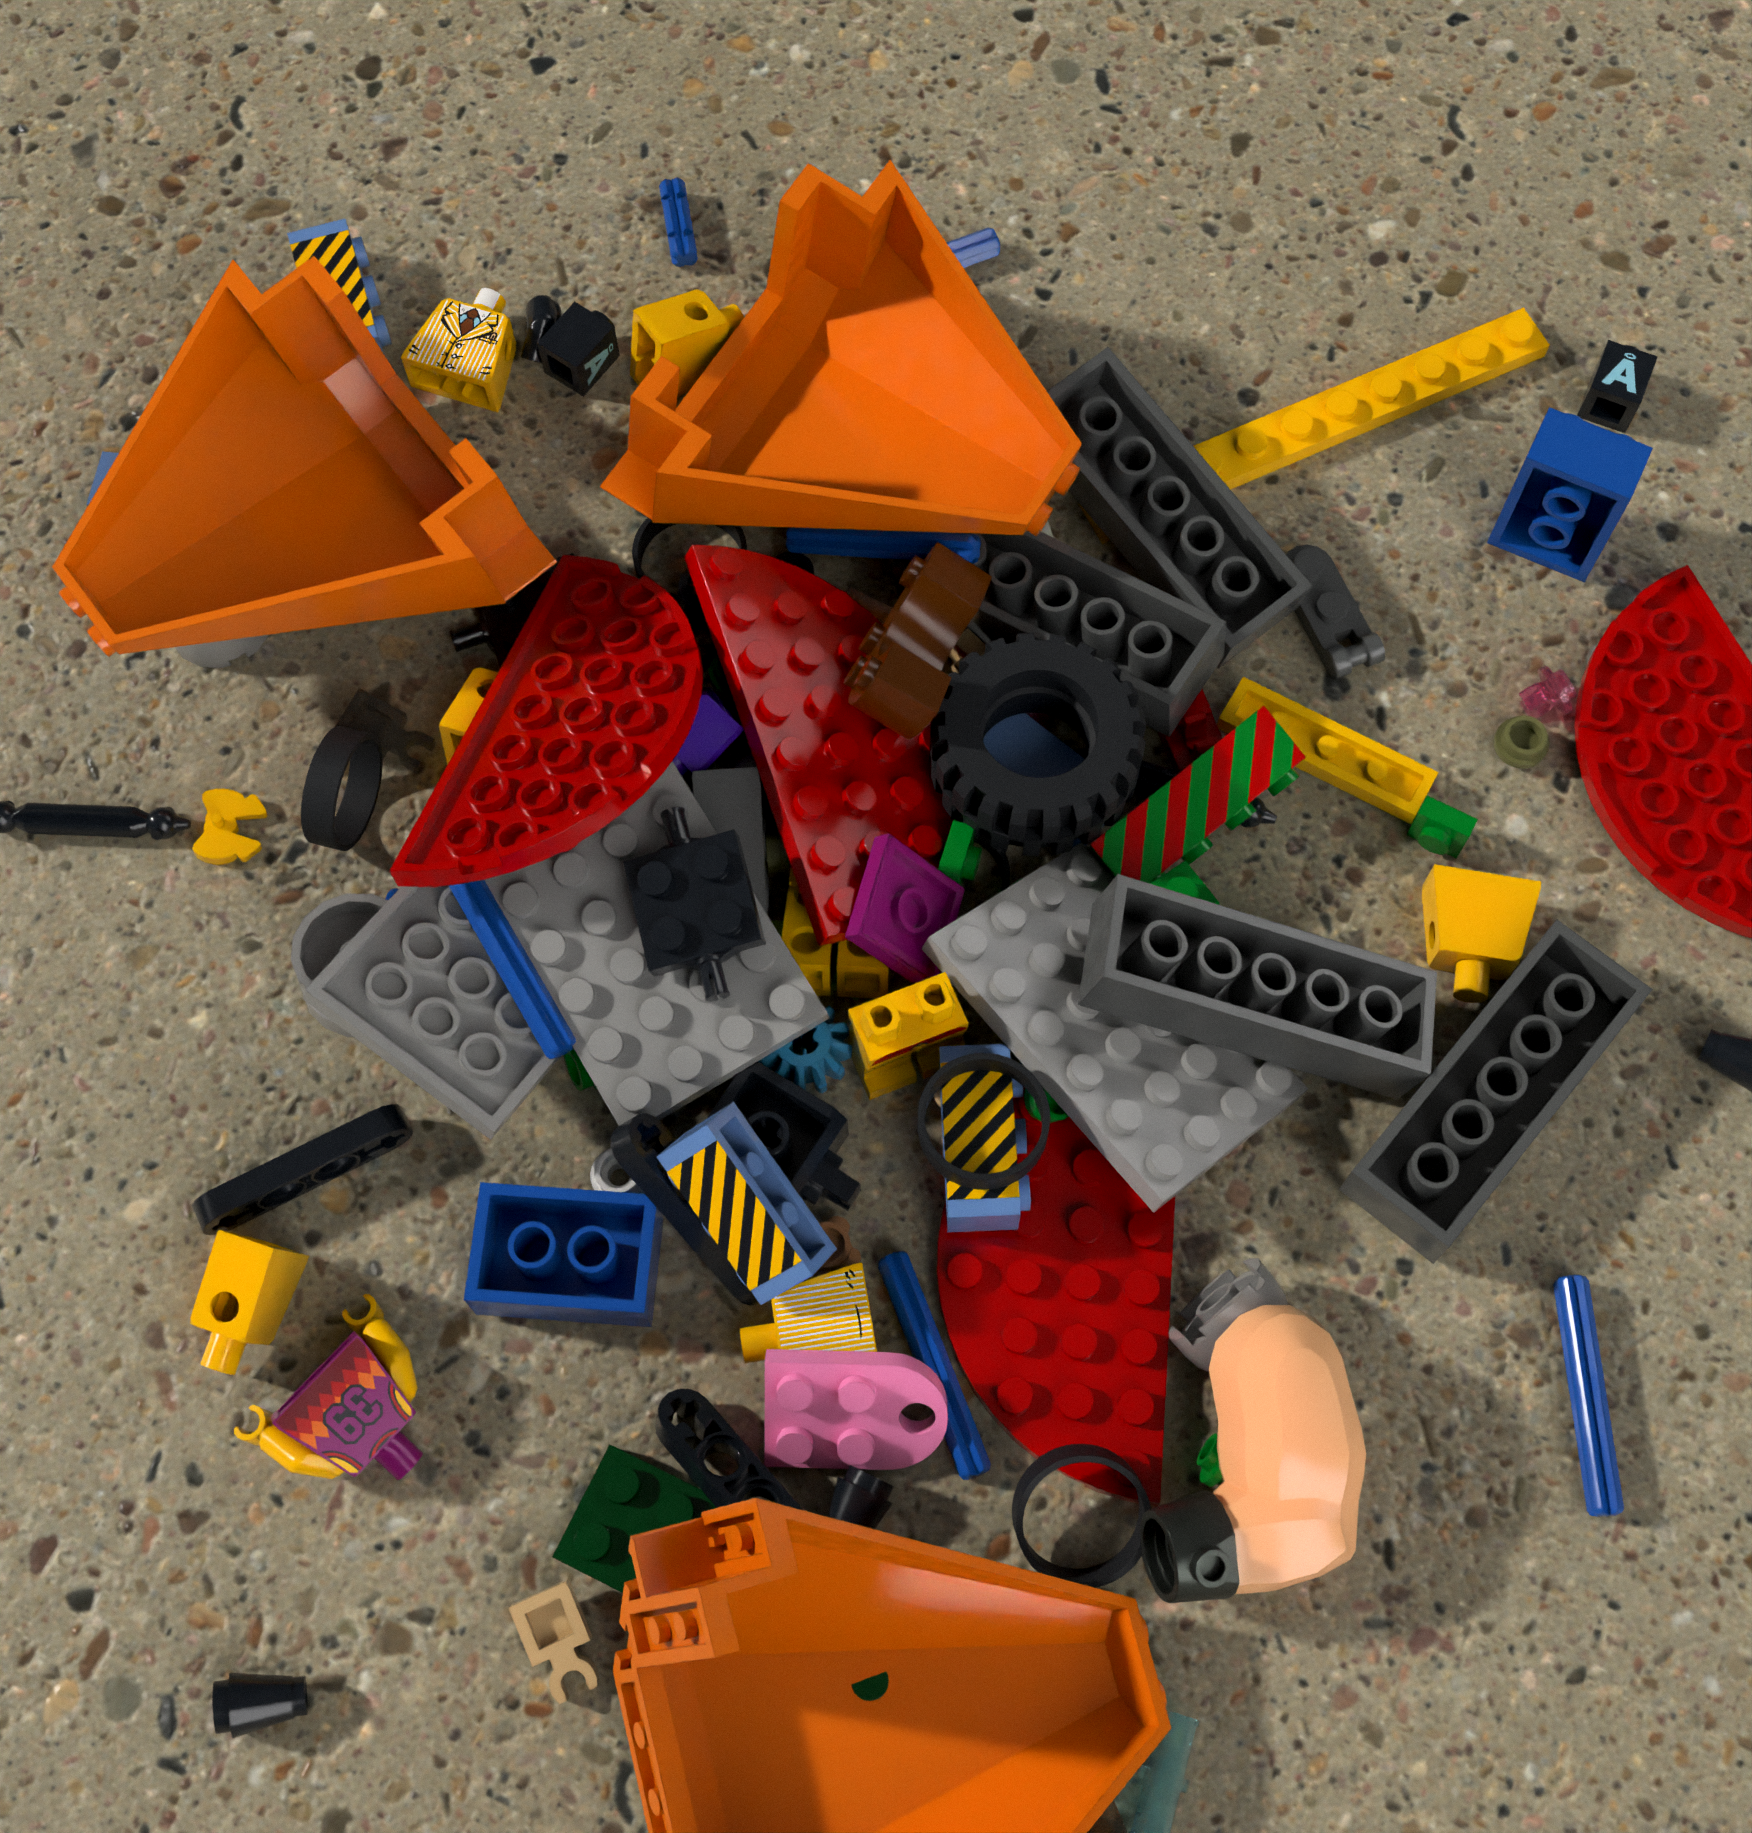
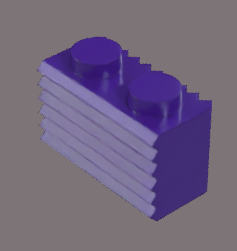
(711, 733)

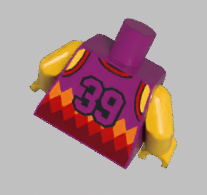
(347, 1408)

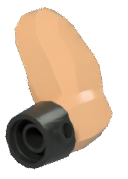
(1287, 1466)

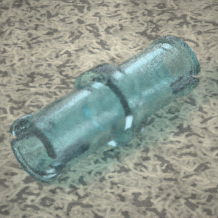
(1164, 1777)

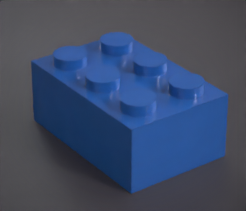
(1569, 494)
(564, 1255)

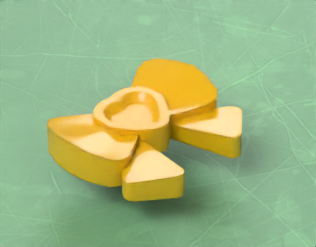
(220, 839)

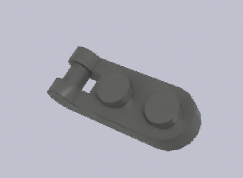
(1332, 615)

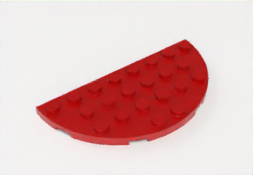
(566, 731)
(1671, 748)
(822, 762)
(1068, 1313)

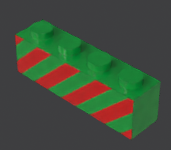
(1200, 800)

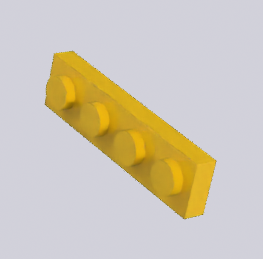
(1338, 752)

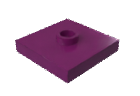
(900, 907)

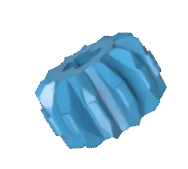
(824, 1060)

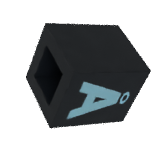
(579, 348)
(1617, 386)

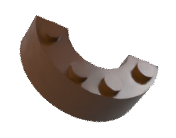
(904, 658)

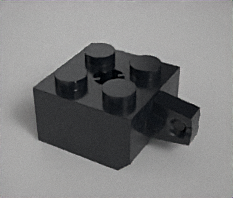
(805, 1128)

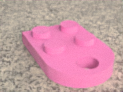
(848, 1409)

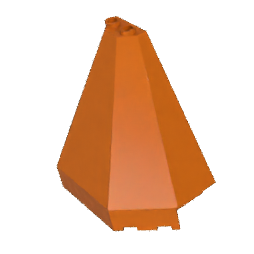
(853, 390)
(287, 488)
(1001, 1708)

